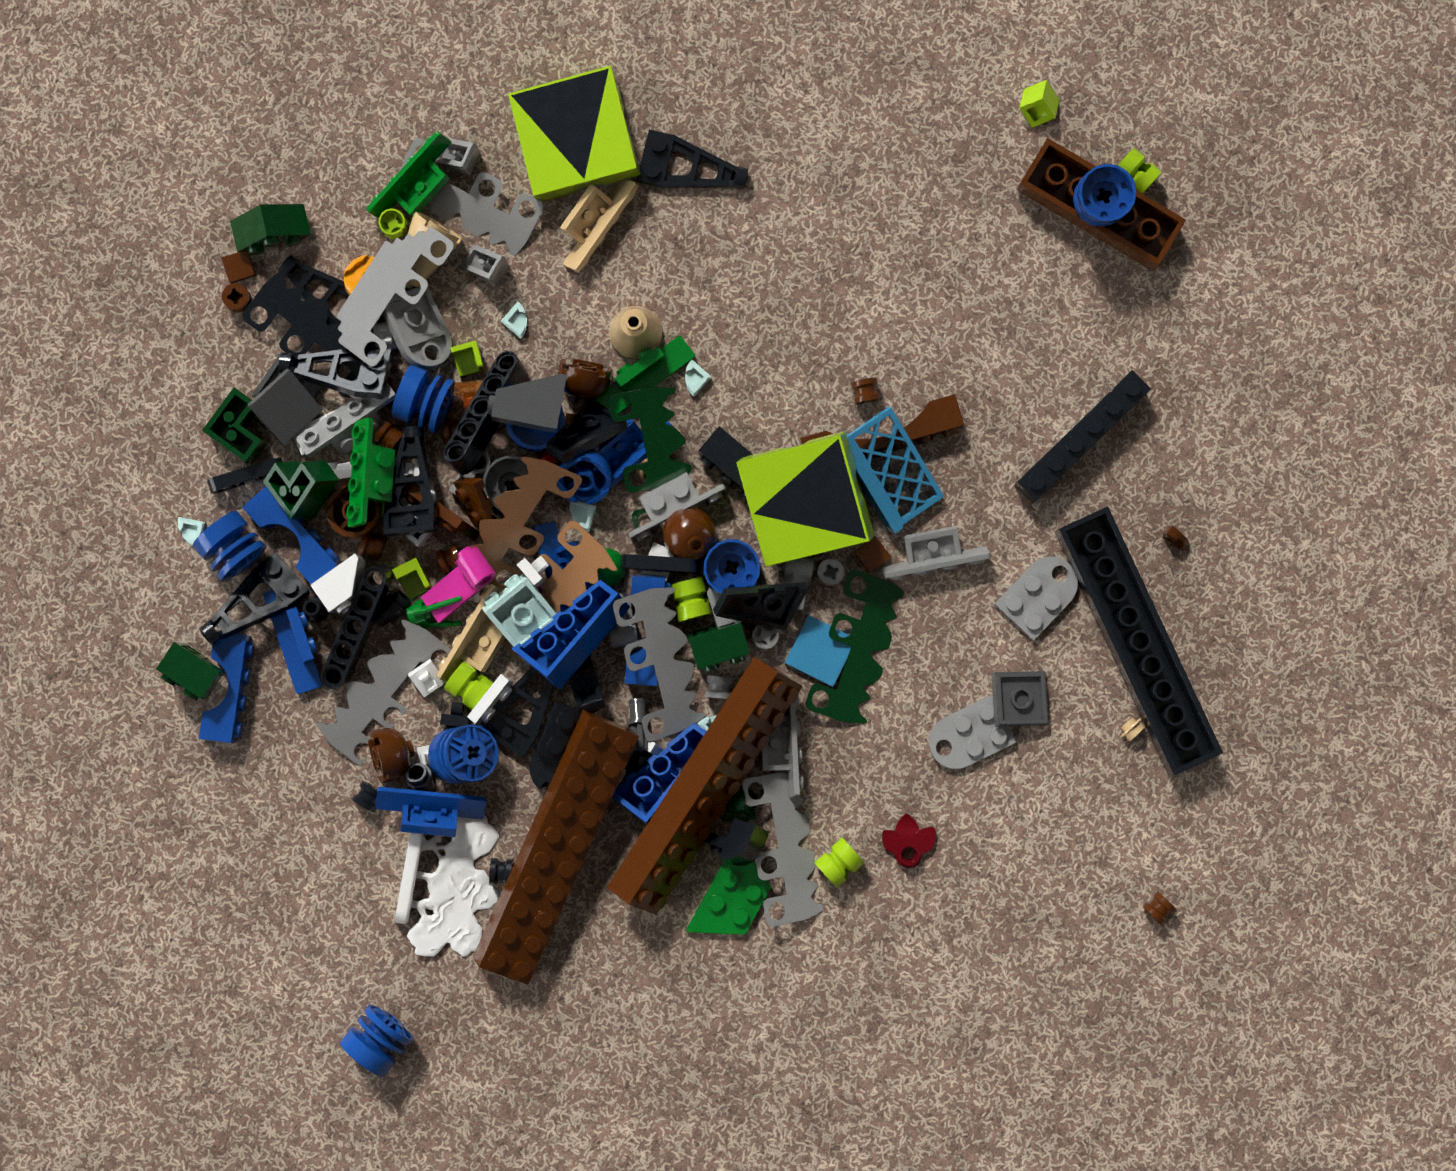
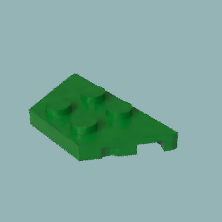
(730, 901)

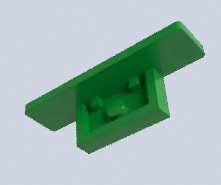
(415, 181)
(649, 371)
(370, 473)

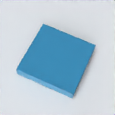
(817, 653)

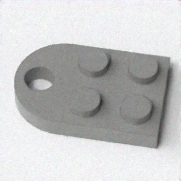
(417, 329)
(1037, 597)
(971, 735)

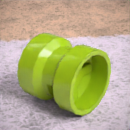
(390, 220)

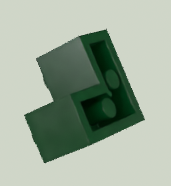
(269, 226)
(230, 424)
(301, 486)
(718, 645)
(190, 670)

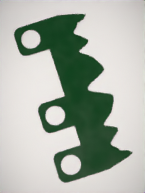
(658, 438)
(867, 636)

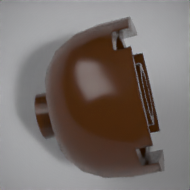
(585, 379)
(338, 519)
(689, 534)
(390, 753)

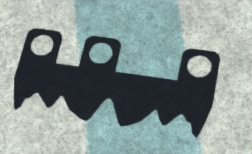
(306, 317)

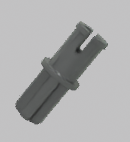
(637, 712)

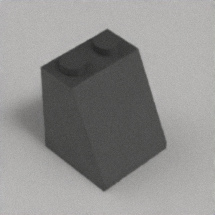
(529, 404)

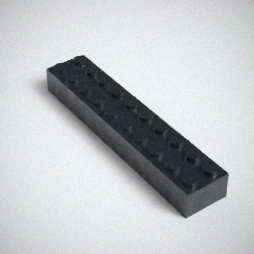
(1138, 642)

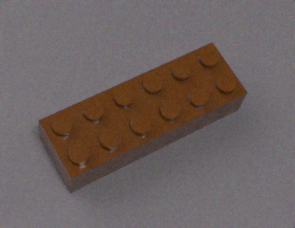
(1141, 234)

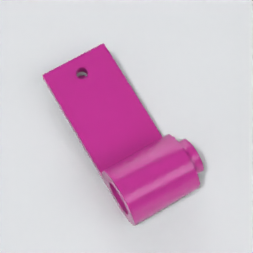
(464, 581)

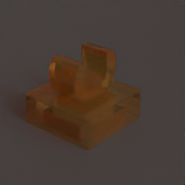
(467, 390)

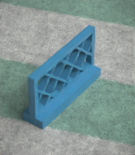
(875, 489)

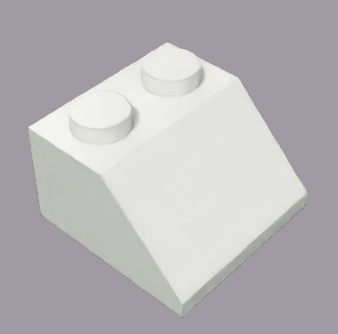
(340, 584)

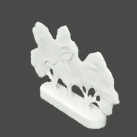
(454, 889)

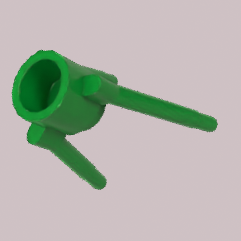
(420, 613)

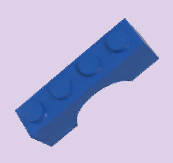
(314, 558)
(646, 675)
(223, 721)

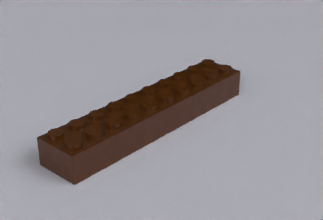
(704, 787)
(555, 847)

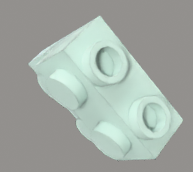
(518, 609)

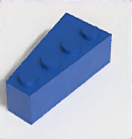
(572, 635)
(649, 785)

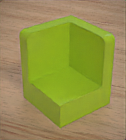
(1039, 103)
(468, 358)
(412, 578)

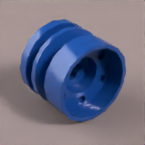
(1108, 180)
(428, 400)
(733, 550)
(233, 551)
(449, 754)
(380, 1035)

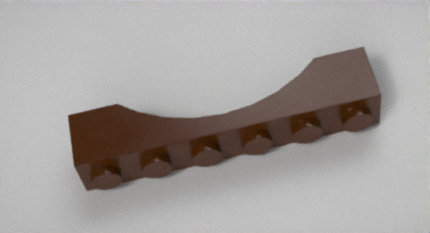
(936, 418)

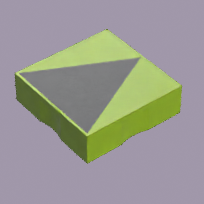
(574, 133)
(805, 499)

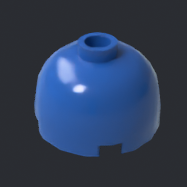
(594, 474)

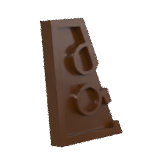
(471, 495)
(451, 520)

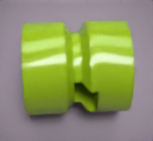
(1142, 173)
(690, 599)
(468, 685)
(839, 862)

